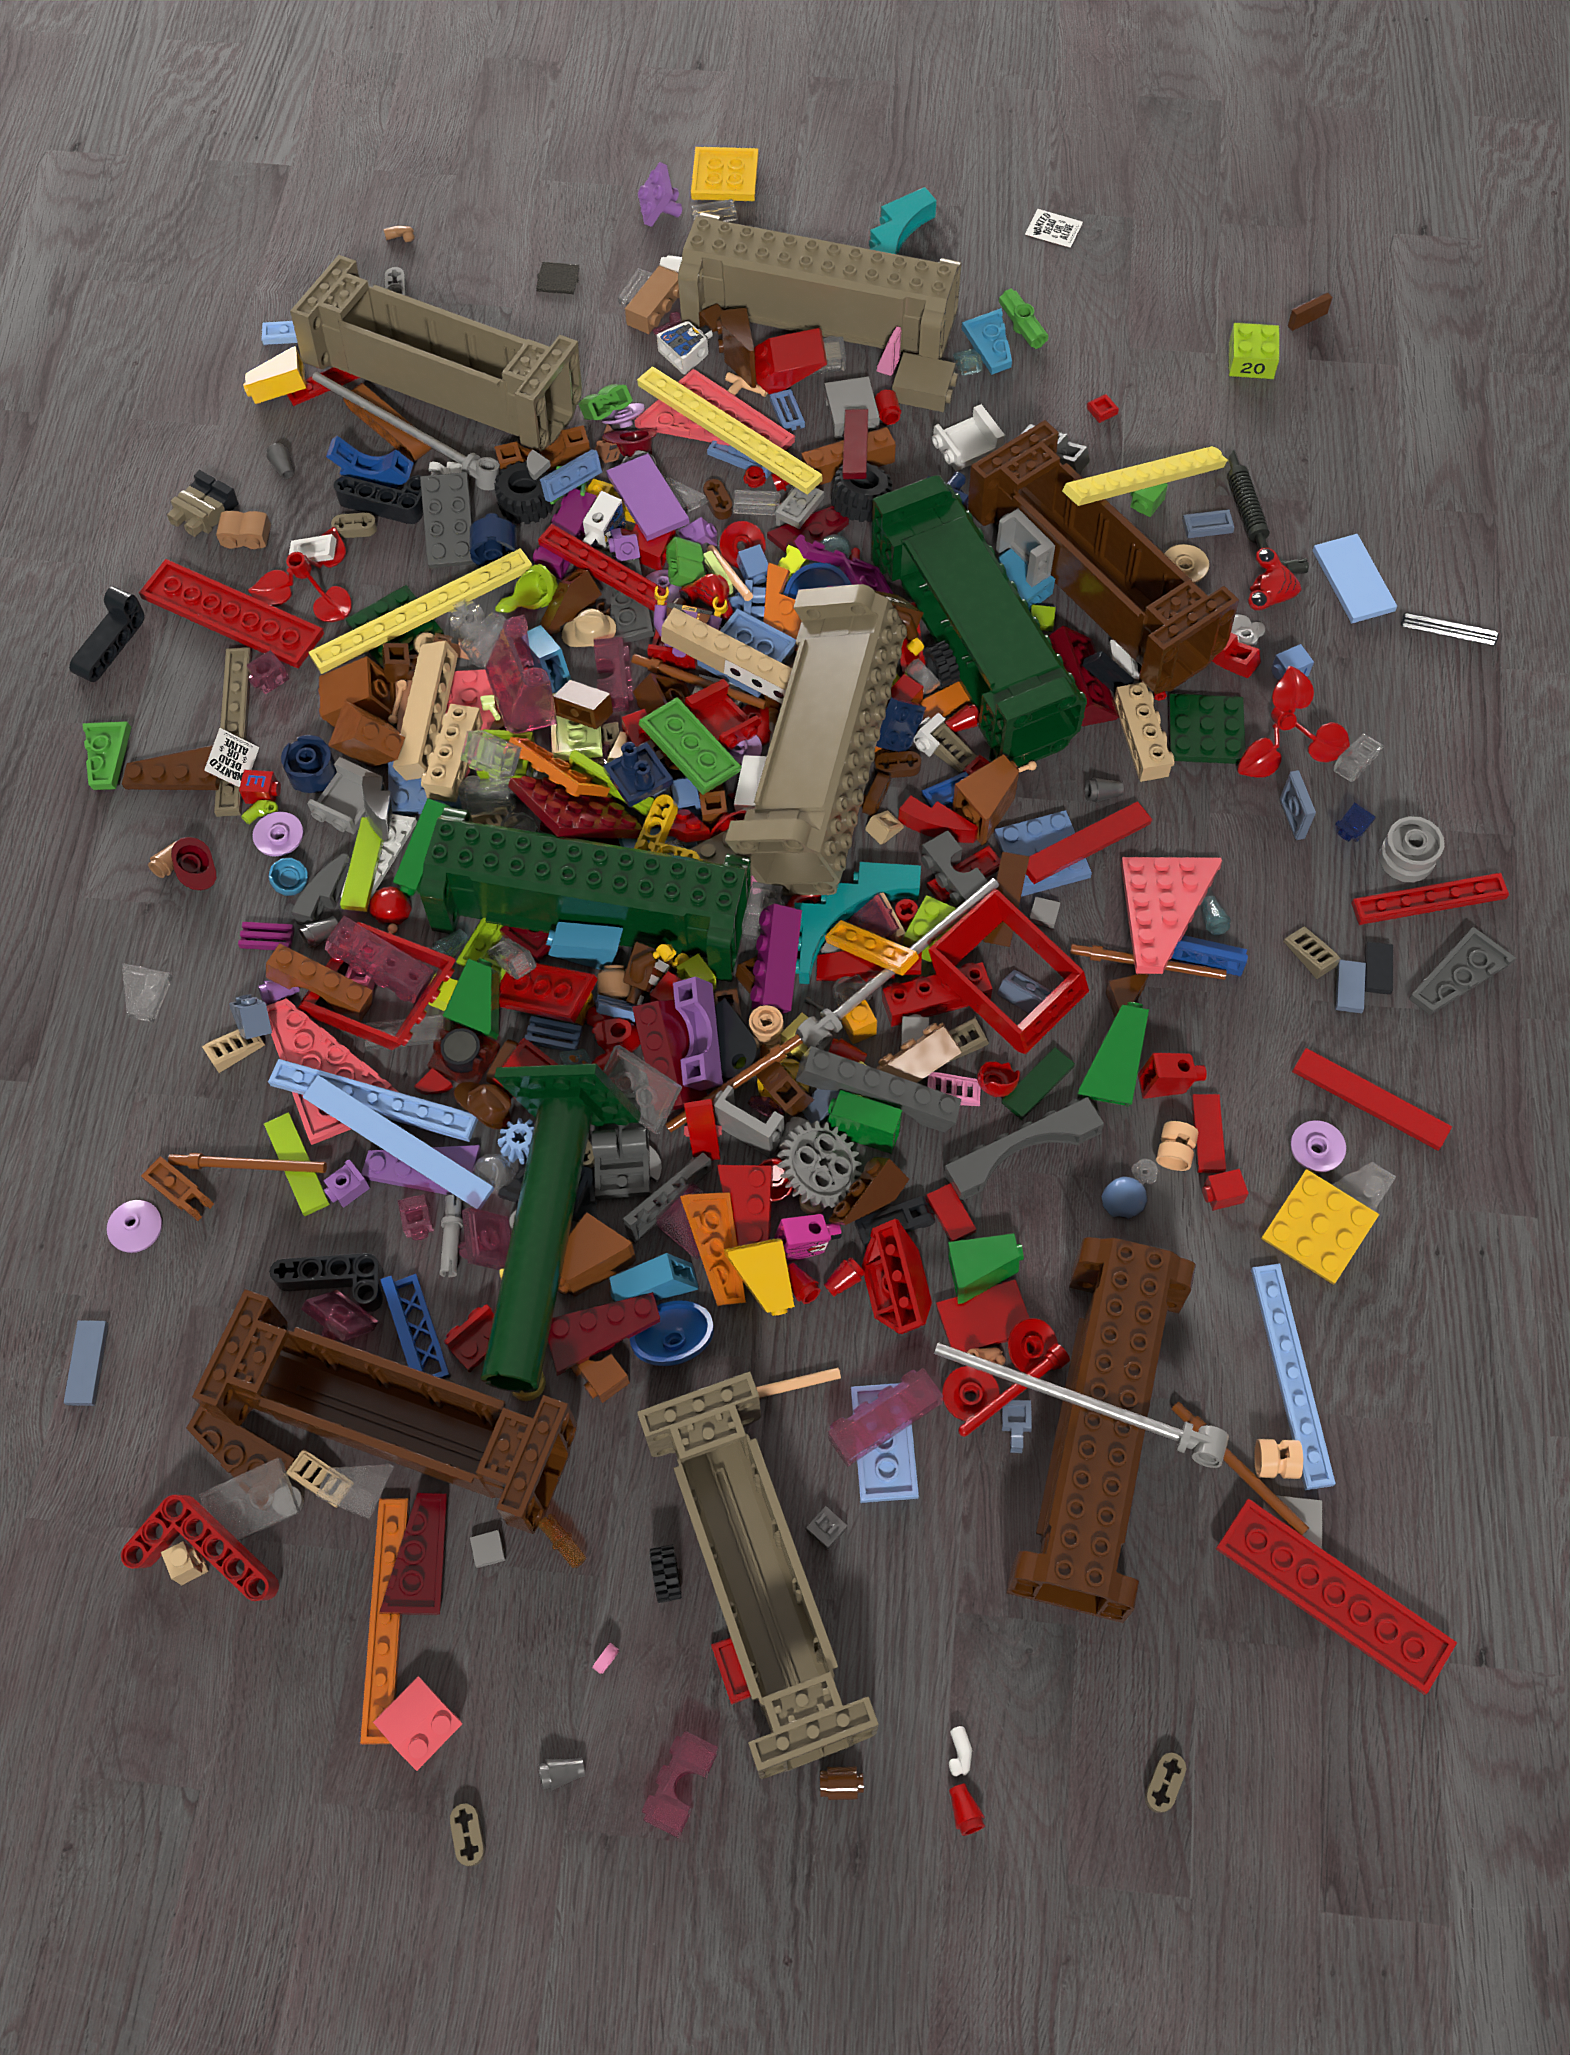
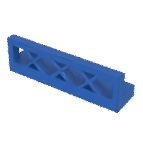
(1210, 954)
(403, 1326)

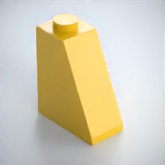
(276, 377)
(764, 1273)

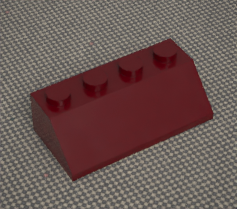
(1073, 649)
(664, 1043)

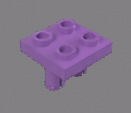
(658, 196)

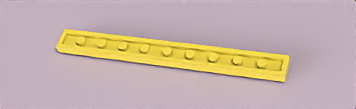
(730, 430)
(1144, 475)
(419, 611)

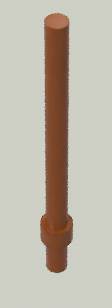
(656, 666)
(1097, 953)
(776, 1053)
(198, 1161)
(1247, 1475)

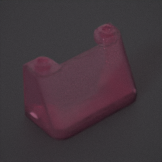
(520, 694)

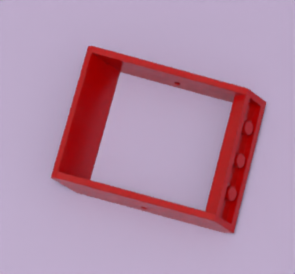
(970, 932)
(416, 1015)

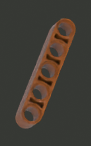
(401, 441)

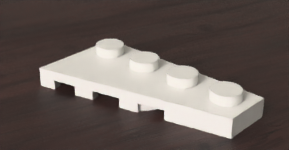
(399, 832)

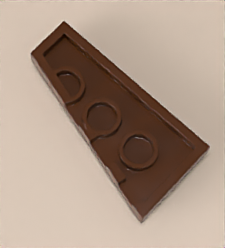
(172, 772)
(234, 1445)

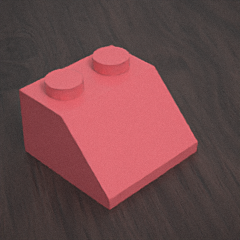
(417, 1723)

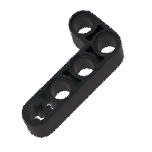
(380, 500)
(110, 636)
(327, 1279)

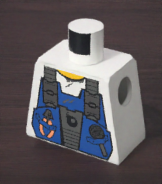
(684, 345)
(602, 517)

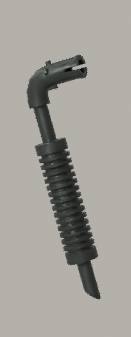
(1252, 512)

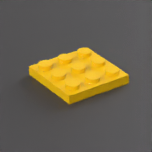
(724, 173)
(1320, 1226)

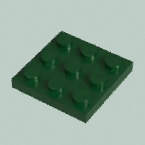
(385, 605)
(1206, 728)

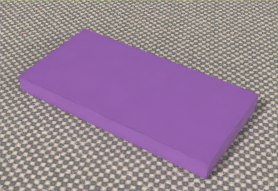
(647, 497)

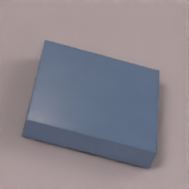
(1297, 805)

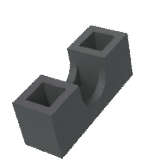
(940, 856)

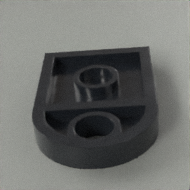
(734, 1040)

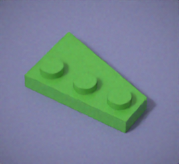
(106, 751)

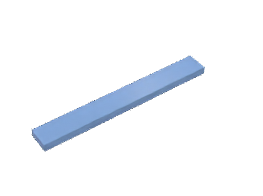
(386, 1102)
(398, 1142)
(1292, 1375)

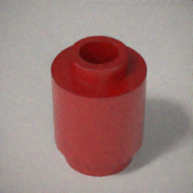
(888, 406)

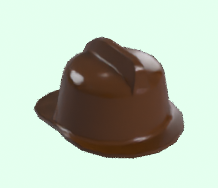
(485, 1102)

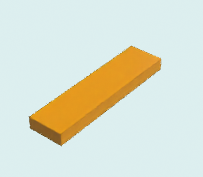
(872, 947)

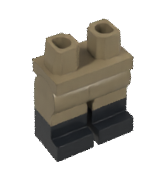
(202, 504)

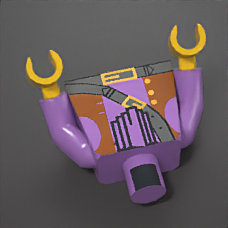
(661, 613)

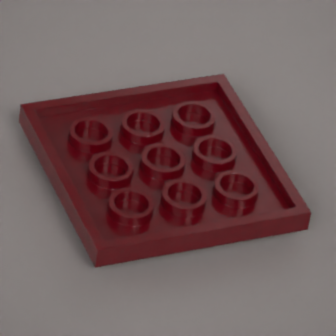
(574, 815)

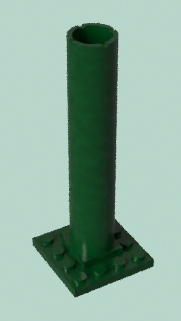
(565, 1106)

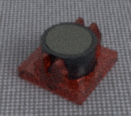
(464, 1053)

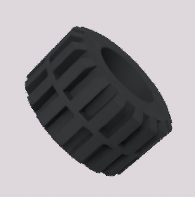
(855, 496)
(517, 506)

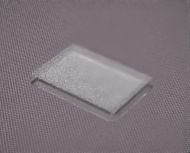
(644, 1086)
(252, 1500)

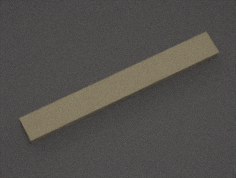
(234, 720)

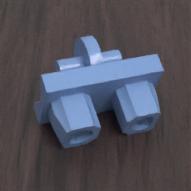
(759, 594)

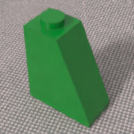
(476, 999)
(982, 1263)

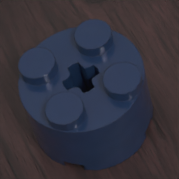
(491, 539)
(308, 764)

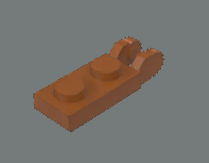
(175, 1187)

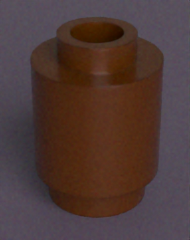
(841, 1783)

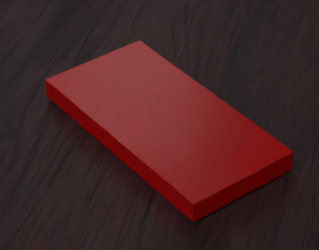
(547, 992)

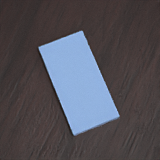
(1354, 578)
(889, 1469)

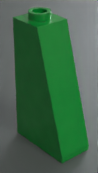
(411, 867)
(1117, 1062)

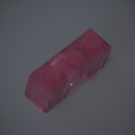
(611, 658)
(690, 1756)

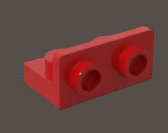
(471, 1339)

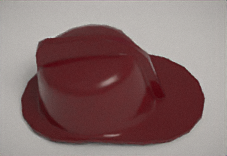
(631, 441)
(193, 863)

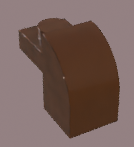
(397, 662)

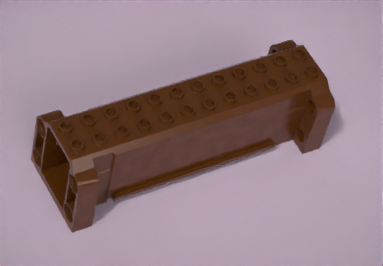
(1106, 562)
(388, 1410)
(1092, 1454)

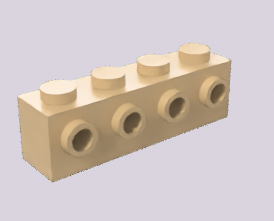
(1143, 732)
(444, 764)

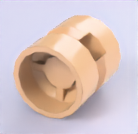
(767, 1025)
(1177, 1146)
(1278, 1458)

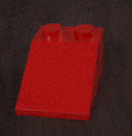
(788, 359)

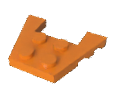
(778, 607)

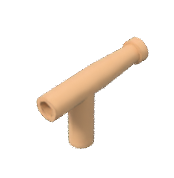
(739, 383)

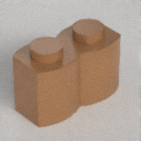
(243, 529)

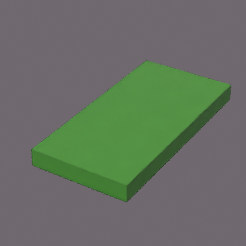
(690, 745)

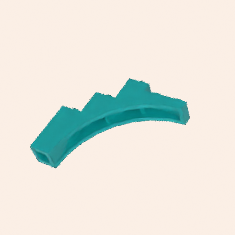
(901, 219)
(817, 920)

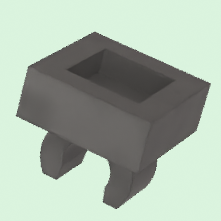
(826, 1527)

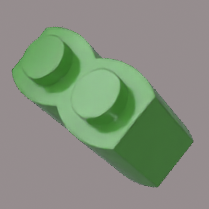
(602, 404)
(684, 561)

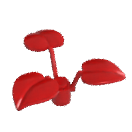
(275, 590)
(1292, 692)

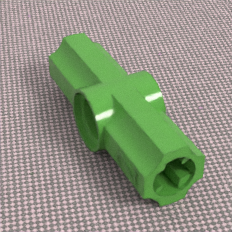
(1023, 318)

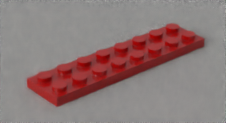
(231, 613)
(1337, 1596)

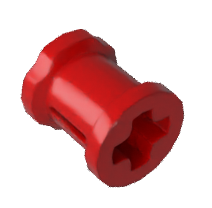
(905, 912)

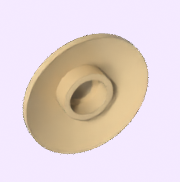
(1191, 559)

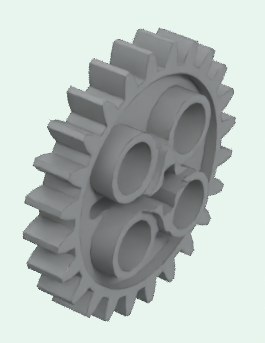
(818, 1164)

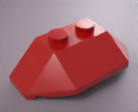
(896, 1278)

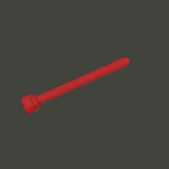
(1055, 1358)

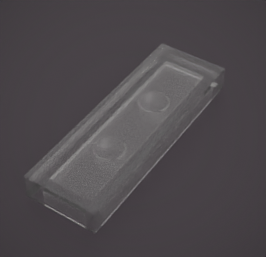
(424, 1033)

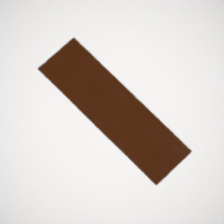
(1011, 882)

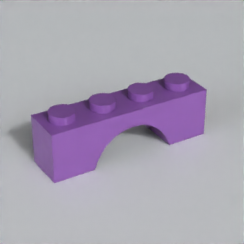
(696, 1004)

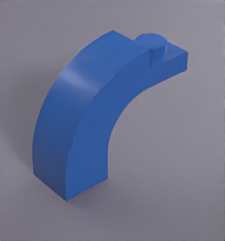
(385, 470)

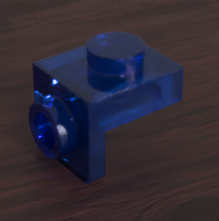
(1354, 823)

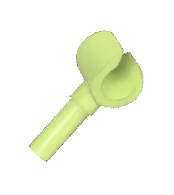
(488, 703)

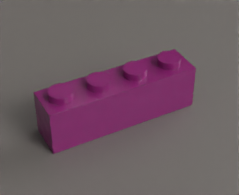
(570, 519)
(776, 957)

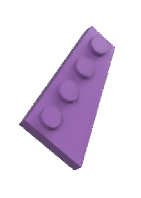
(387, 1169)

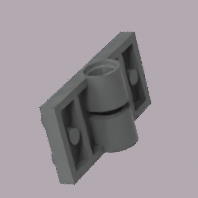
(447, 519)
(621, 1161)

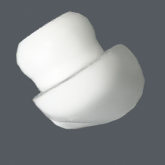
(964, 1752)

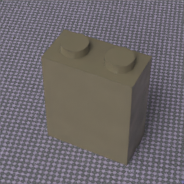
(925, 382)

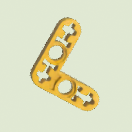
(657, 841)

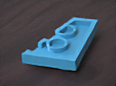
(989, 339)

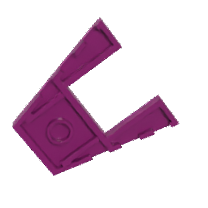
(856, 570)

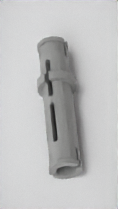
(451, 1227)

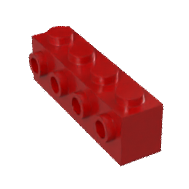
(930, 994)

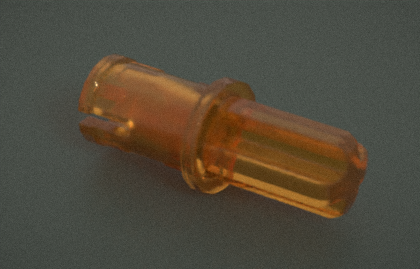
(562, 1541)

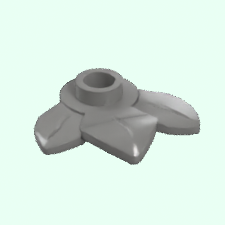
(1247, 632)

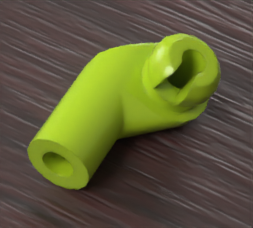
(259, 809)

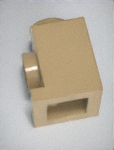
(184, 1563)

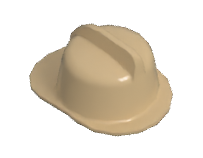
(588, 626)

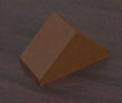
(1125, 990)

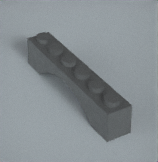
(838, 1073)
(1070, 1125)

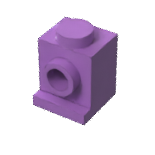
(352, 1189)

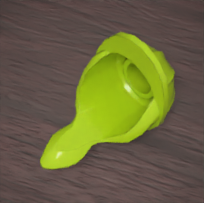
(531, 591)

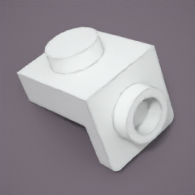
(923, 739)

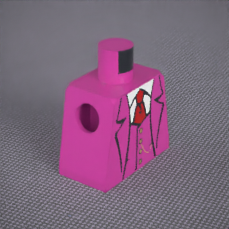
(806, 1236)

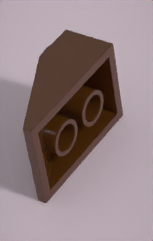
(737, 343)

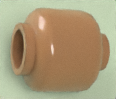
(611, 982)

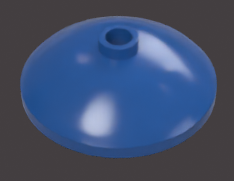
(815, 576)
(678, 1337)

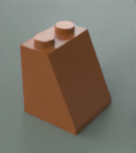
(359, 684)
(365, 737)
(987, 795)
(593, 1256)

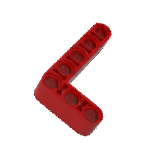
(204, 1543)

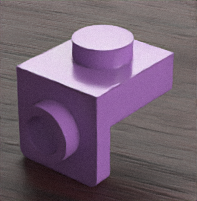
(699, 532)
(625, 546)

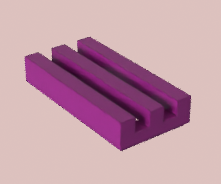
(265, 931)

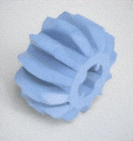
(510, 1143)

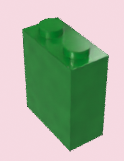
(865, 1121)

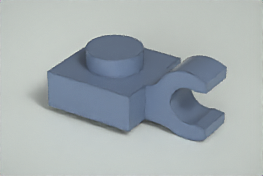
(1017, 1419)

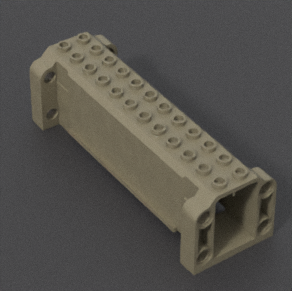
(818, 284)
(438, 356)
(822, 740)
(757, 1575)

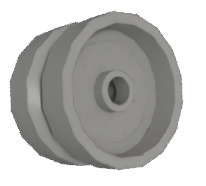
(1411, 849)

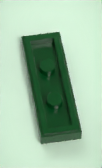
(1038, 1083)

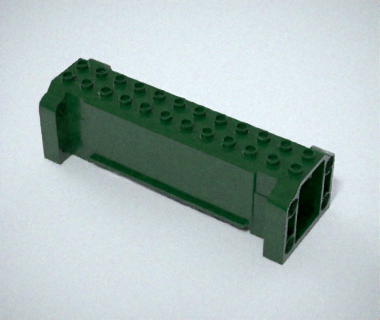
(969, 602)
(548, 879)

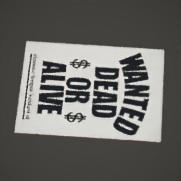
(1053, 228)
(230, 757)

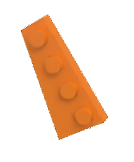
(558, 770)
(714, 1231)

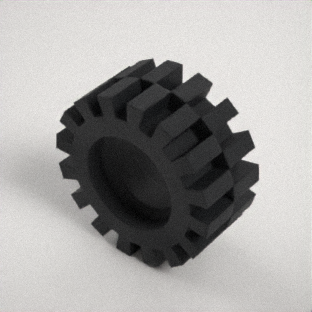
(942, 663)
(665, 1573)

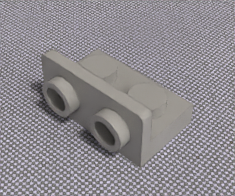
(798, 507)

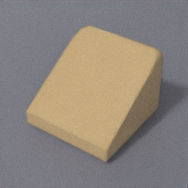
(883, 826)

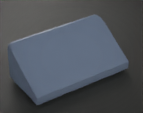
(1022, 991)
(819, 1107)

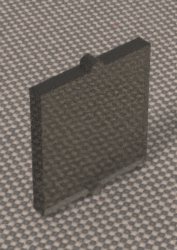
(557, 278)

